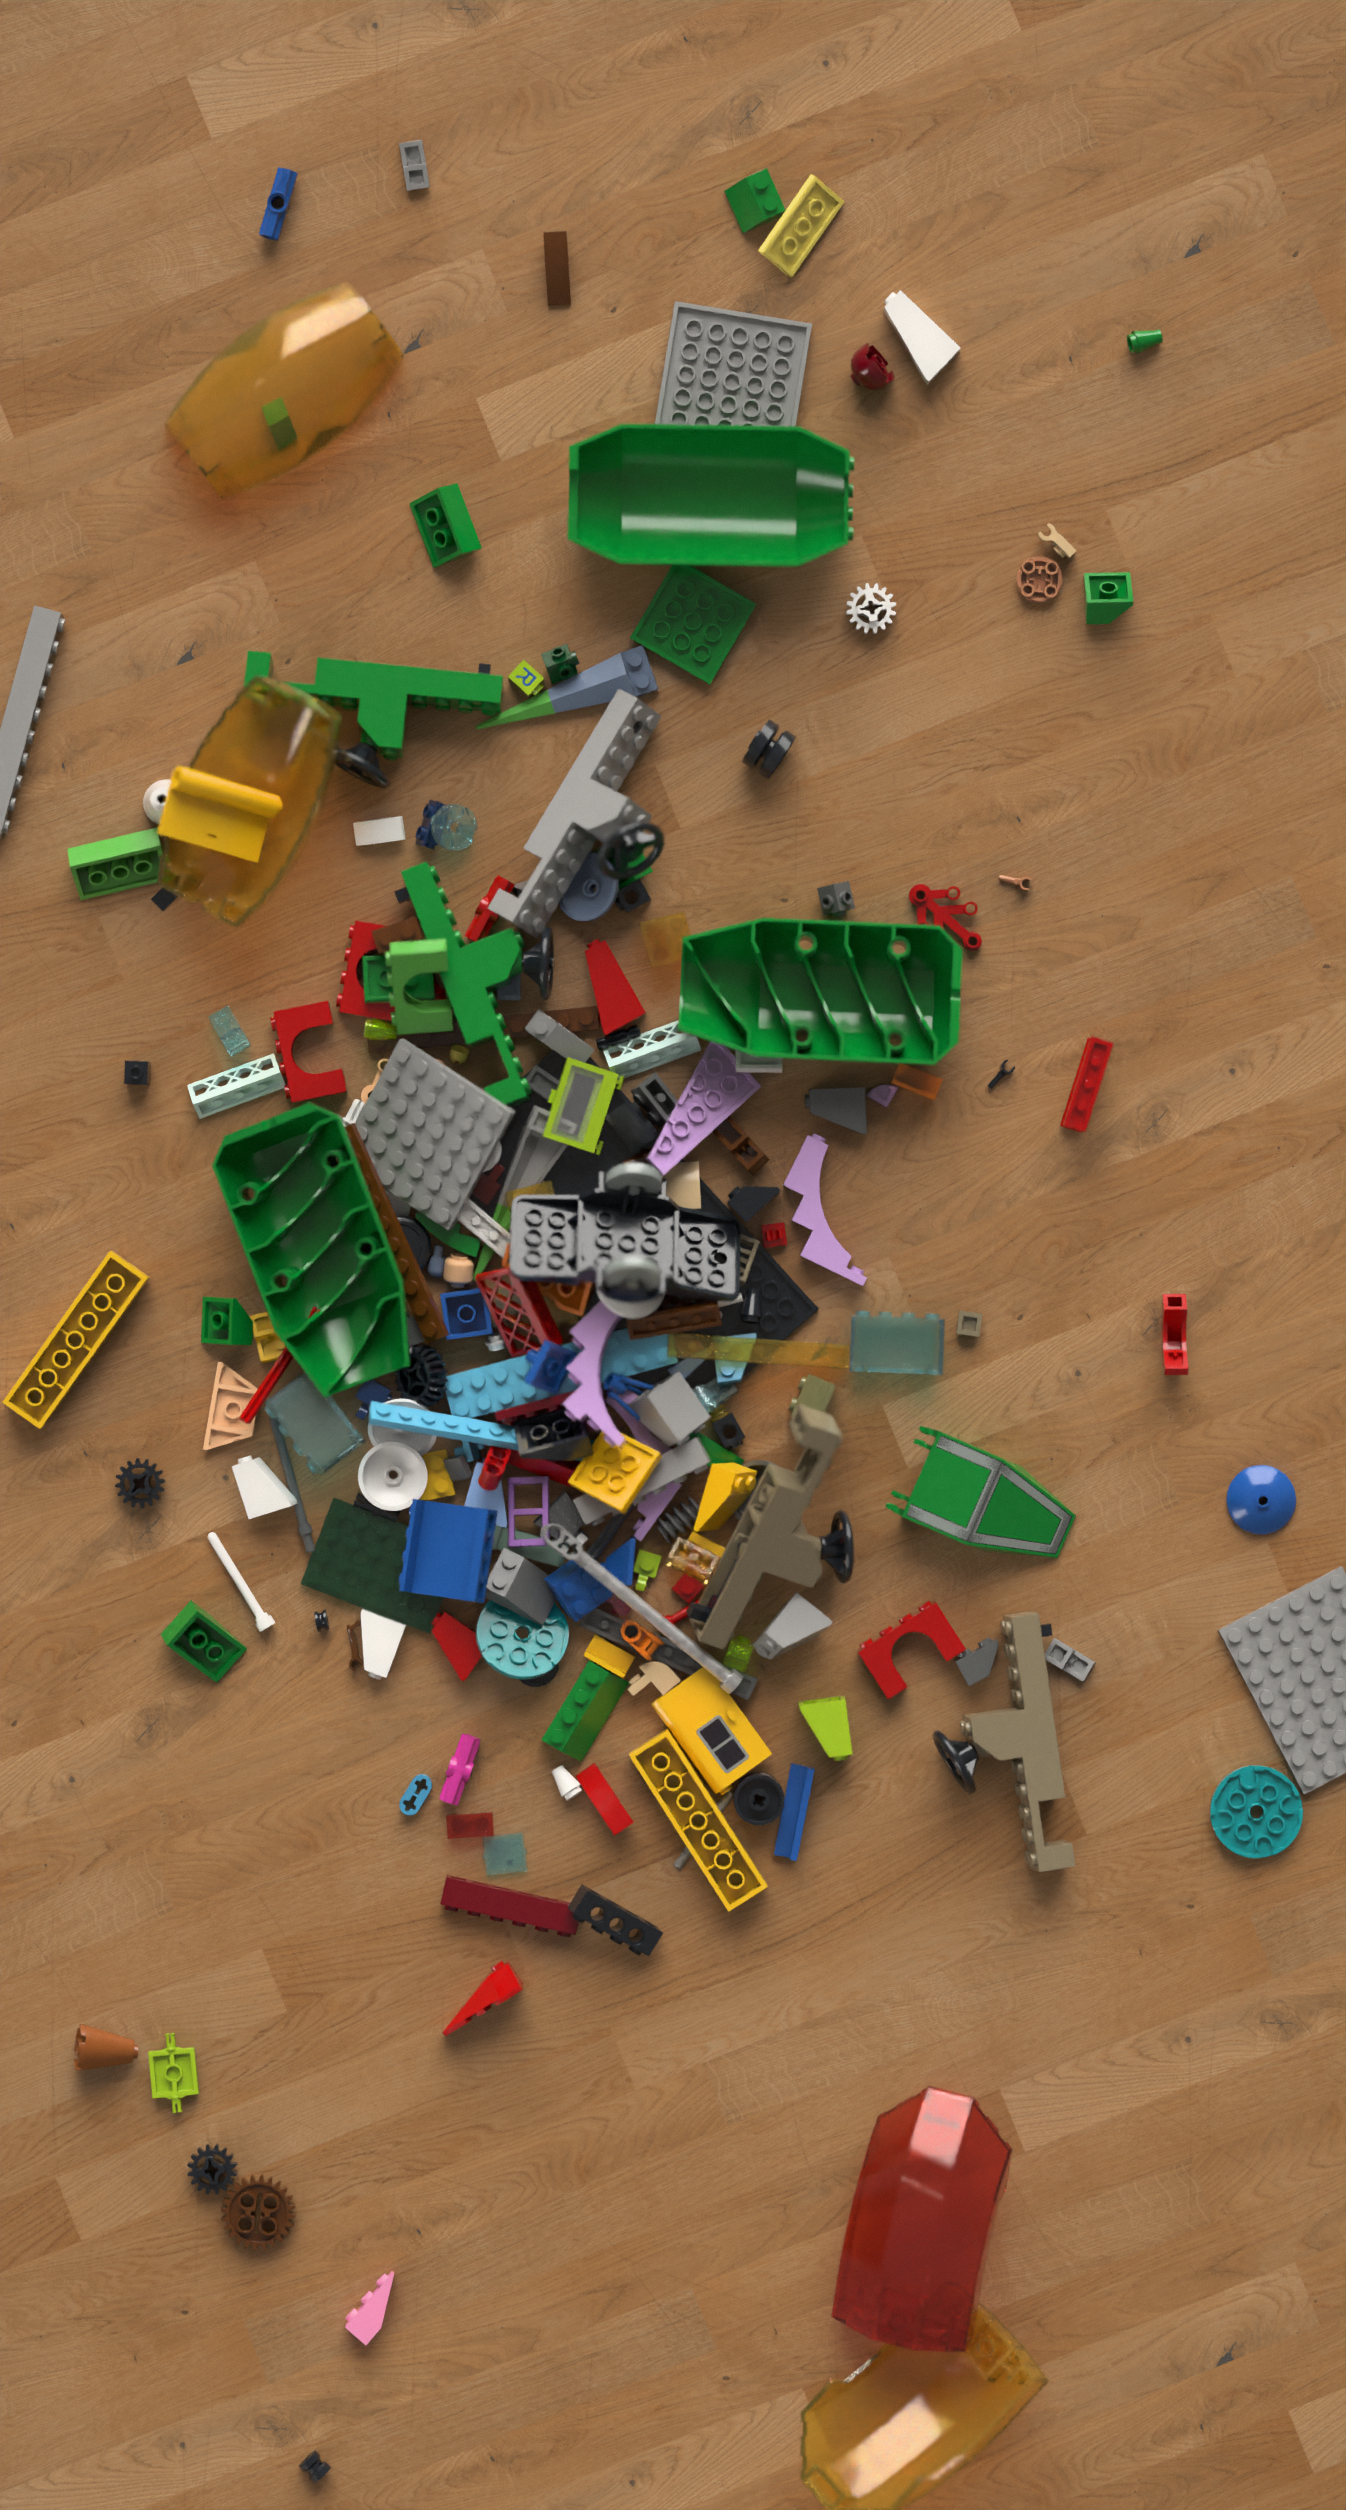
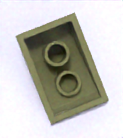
(814, 1394)

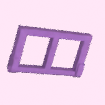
(512, 1512)

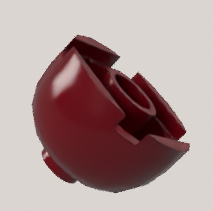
(870, 368)

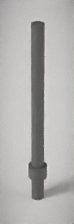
(304, 1528)

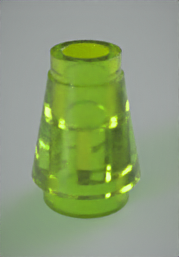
(379, 1030)

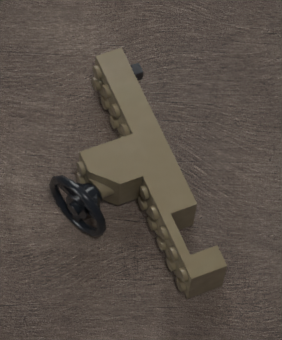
(774, 1537)
(1019, 1734)

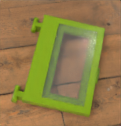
(581, 1105)

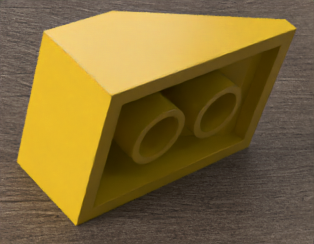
(724, 1492)

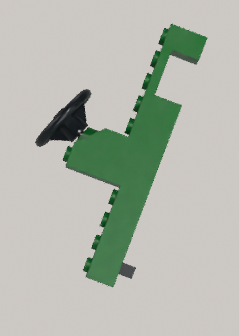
(383, 701)
(478, 971)

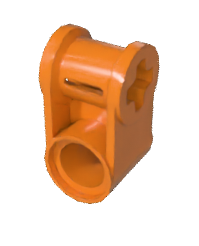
(641, 1639)

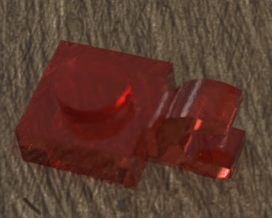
(487, 1185)

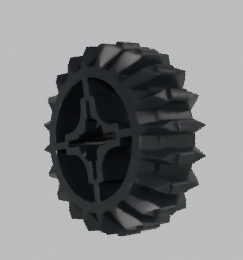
(424, 1378)

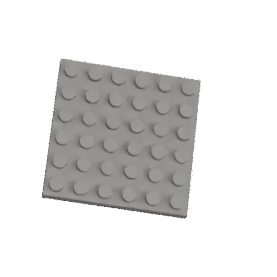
(732, 368)
(430, 1133)

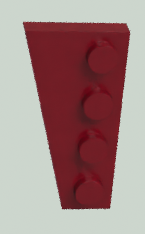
(530, 1409)

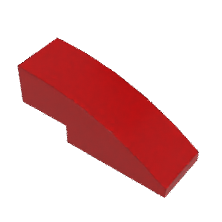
(604, 1799)

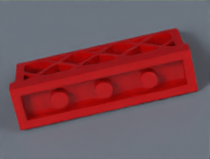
(532, 1306)

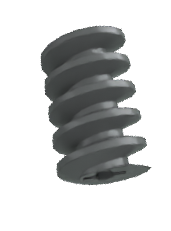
(679, 1520)

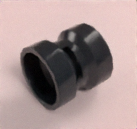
(314, 2466)

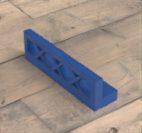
(794, 1811)

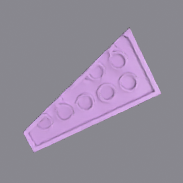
(704, 1104)

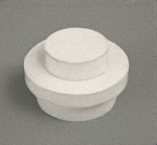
(495, 1342)

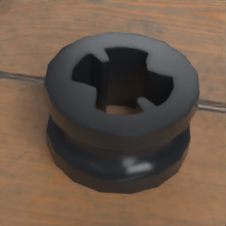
(321, 1620)

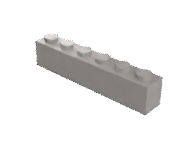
(672, 1467)

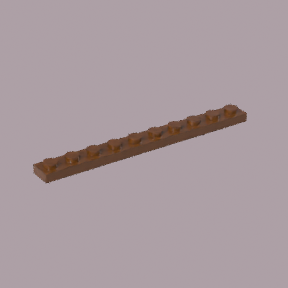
(572, 1019)
(415, 1286)

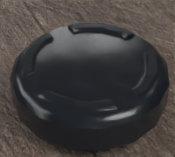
(417, 1238)

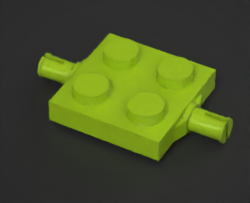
(173, 2072)

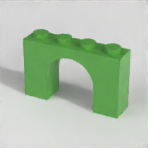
(411, 1014)

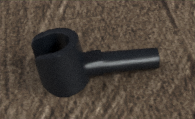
(1000, 1074)

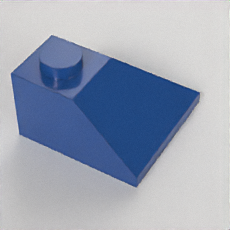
(621, 1561)

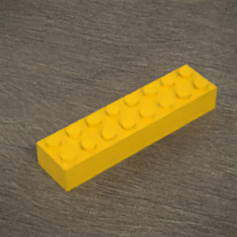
(76, 1339)
(698, 1819)

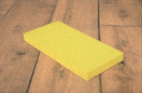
(801, 226)

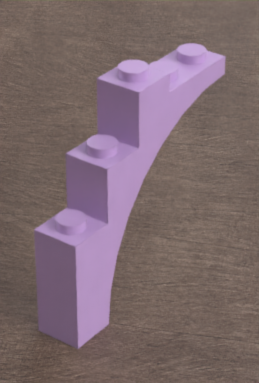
(586, 1368)

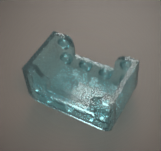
(896, 1343)
(314, 1424)

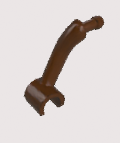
(353, 1643)

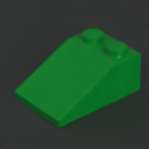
(203, 1641)

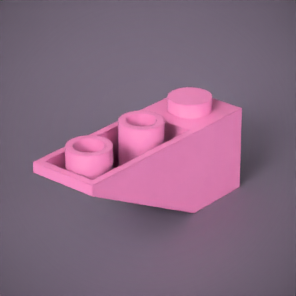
(369, 2317)

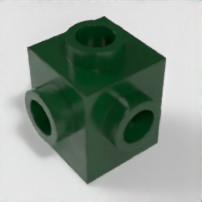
(560, 663)

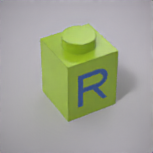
(527, 679)

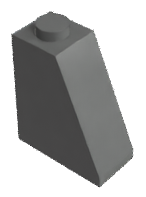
(839, 1106)

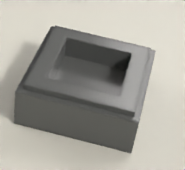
(457, 1467)

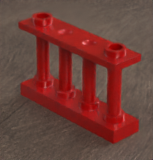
(1086, 1084)

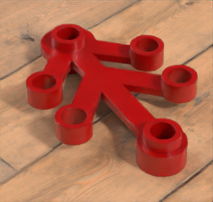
(942, 913)

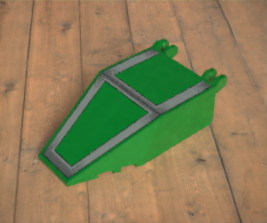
(984, 1501)

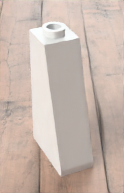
(924, 341)

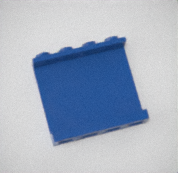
(448, 1550)

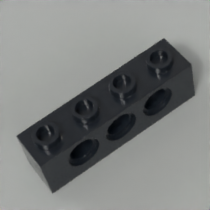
(587, 1899)

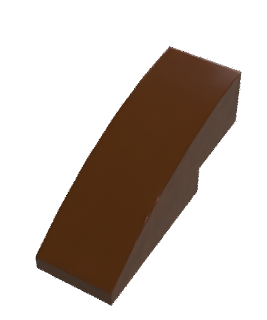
(557, 268)
(740, 1145)

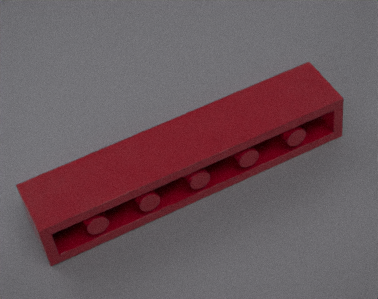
(508, 1904)

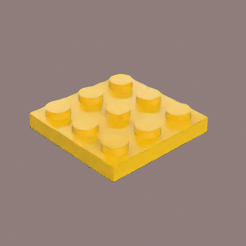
(615, 1473)

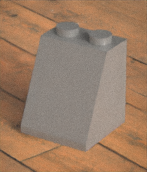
(671, 1410)
(791, 1627)

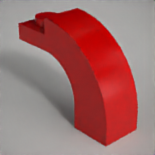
(1174, 1334)

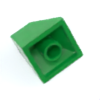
(1106, 596)
(225, 1322)

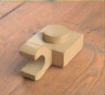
(1061, 545)

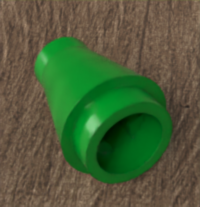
(1142, 340)

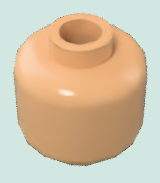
(458, 1269)

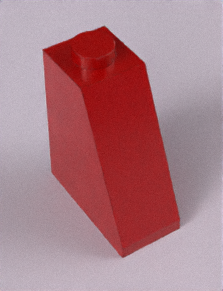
(457, 1643)

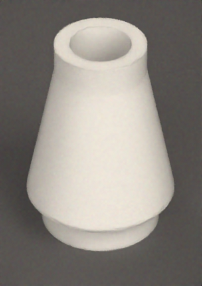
(566, 1783)

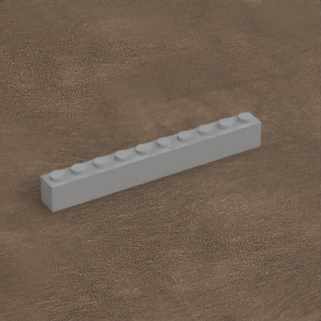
(23, 704)

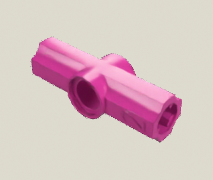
(459, 1769)

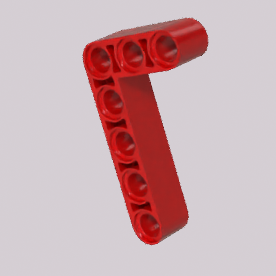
(499, 1457)

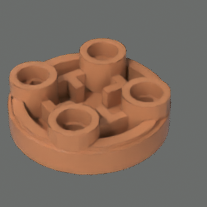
(1039, 579)

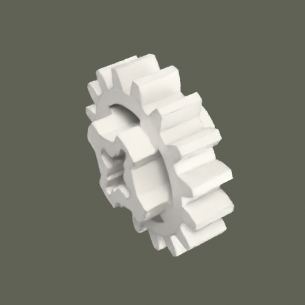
(882, 606)

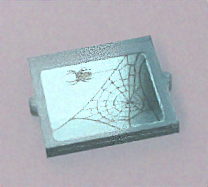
(504, 1853)

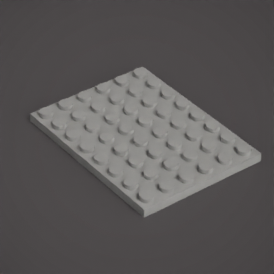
(1297, 1674)

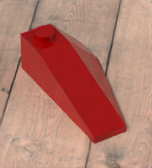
(495, 1988)

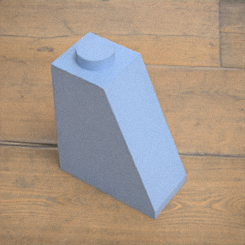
(481, 1498)

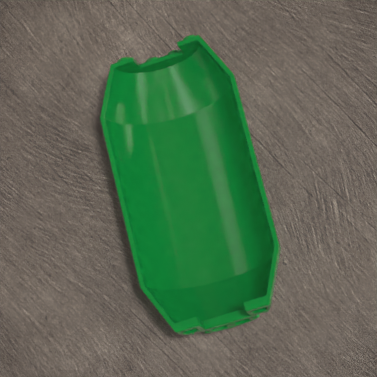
(709, 495)

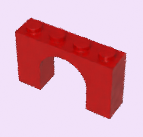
(352, 998)
(289, 1026)
(878, 1653)

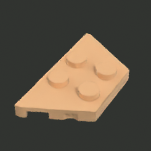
(228, 1402)

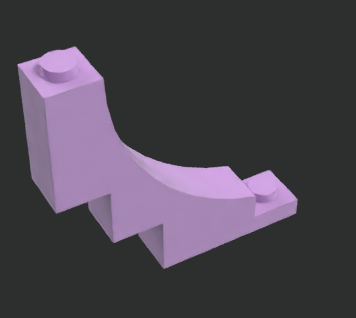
(821, 1245)
(654, 1504)

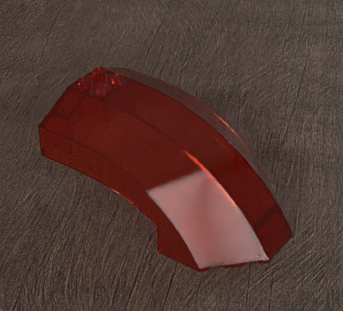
(922, 2223)

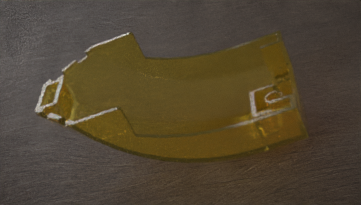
(913, 2418)

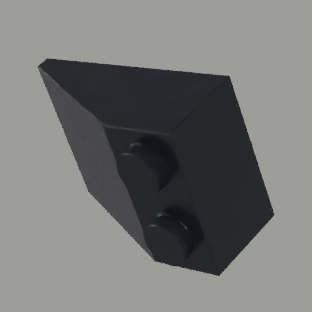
(553, 1437)

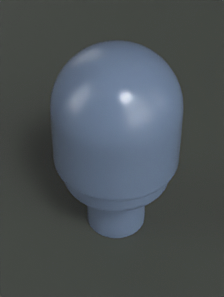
(436, 1262)

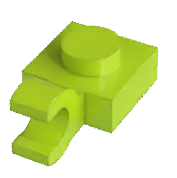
(646, 1565)

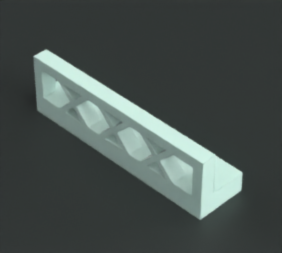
(653, 1052)
(237, 1089)

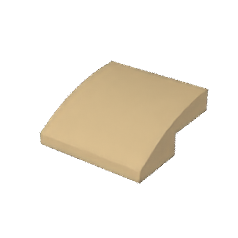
(684, 1184)

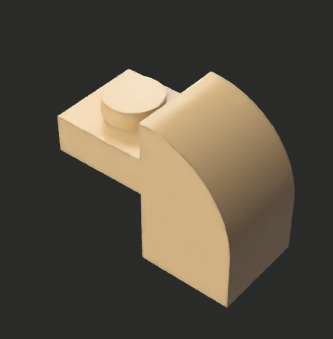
(656, 1672)

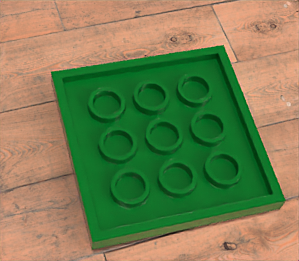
(693, 621)

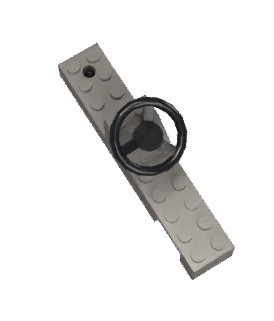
(589, 810)

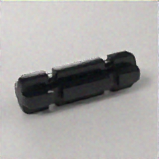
(618, 1037)

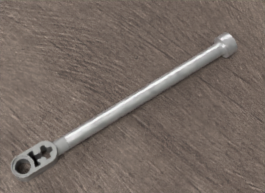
(728, 1679)

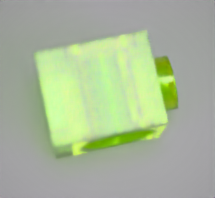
(738, 1653)

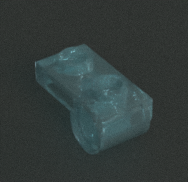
(229, 1031)
(714, 1395)

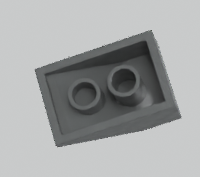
(520, 1587)

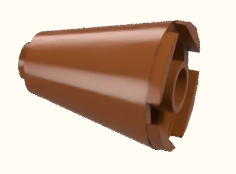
(102, 2049)

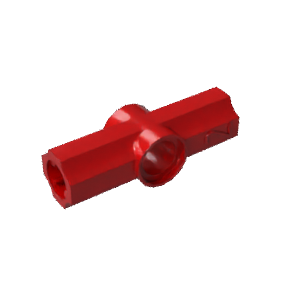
(485, 918)

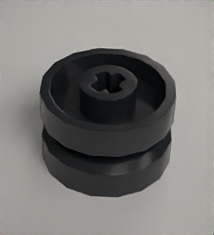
(766, 747)
(758, 1812)

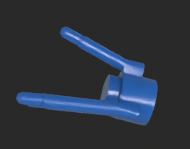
(618, 1385)

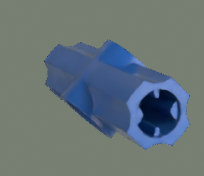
(281, 189)

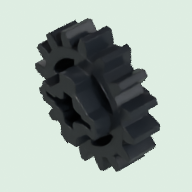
(131, 1476)
(201, 2171)

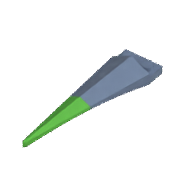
(592, 687)

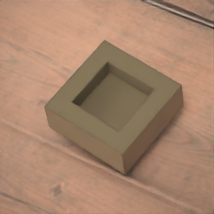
(969, 1323)

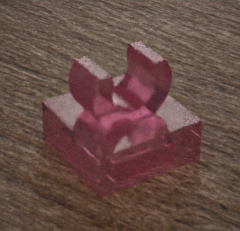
(618, 1605)

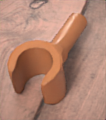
(1016, 881)

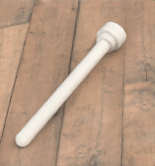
(262, 1619)

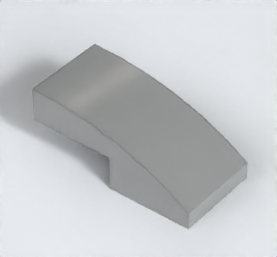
(414, 165)
(1069, 1660)

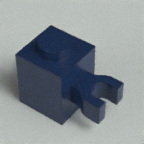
(371, 1391)

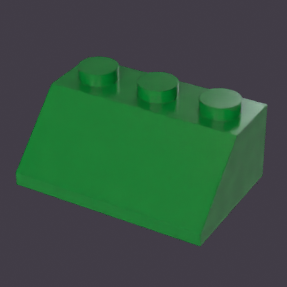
(445, 525)

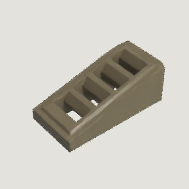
(748, 1262)

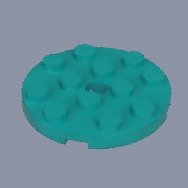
(518, 1657)
(1261, 1835)

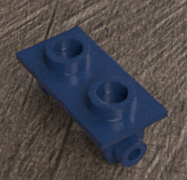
(424, 832)

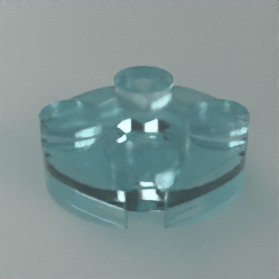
(464, 831)

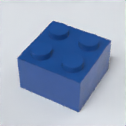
(466, 1314)
(576, 1590)

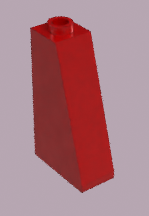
(612, 991)

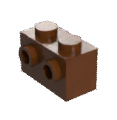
(401, 931)

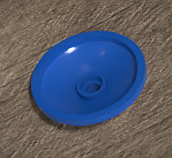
(1244, 1497)

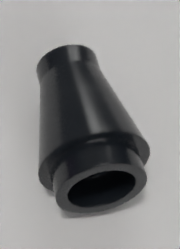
(751, 1309)

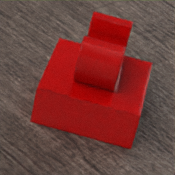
(774, 1234)

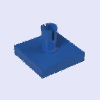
(549, 1366)

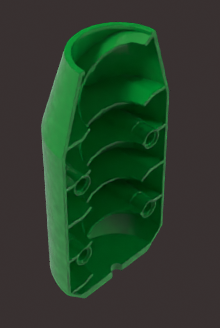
(846, 993)
(316, 1230)

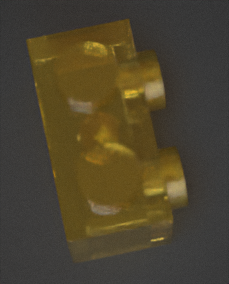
(692, 1560)

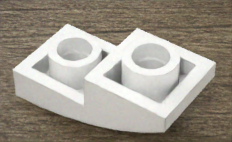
(379, 830)

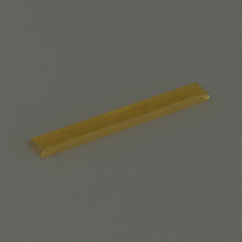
(757, 1350)

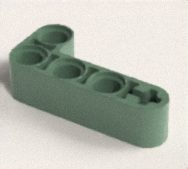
(539, 1553)

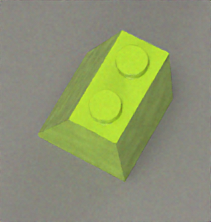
(830, 1724)

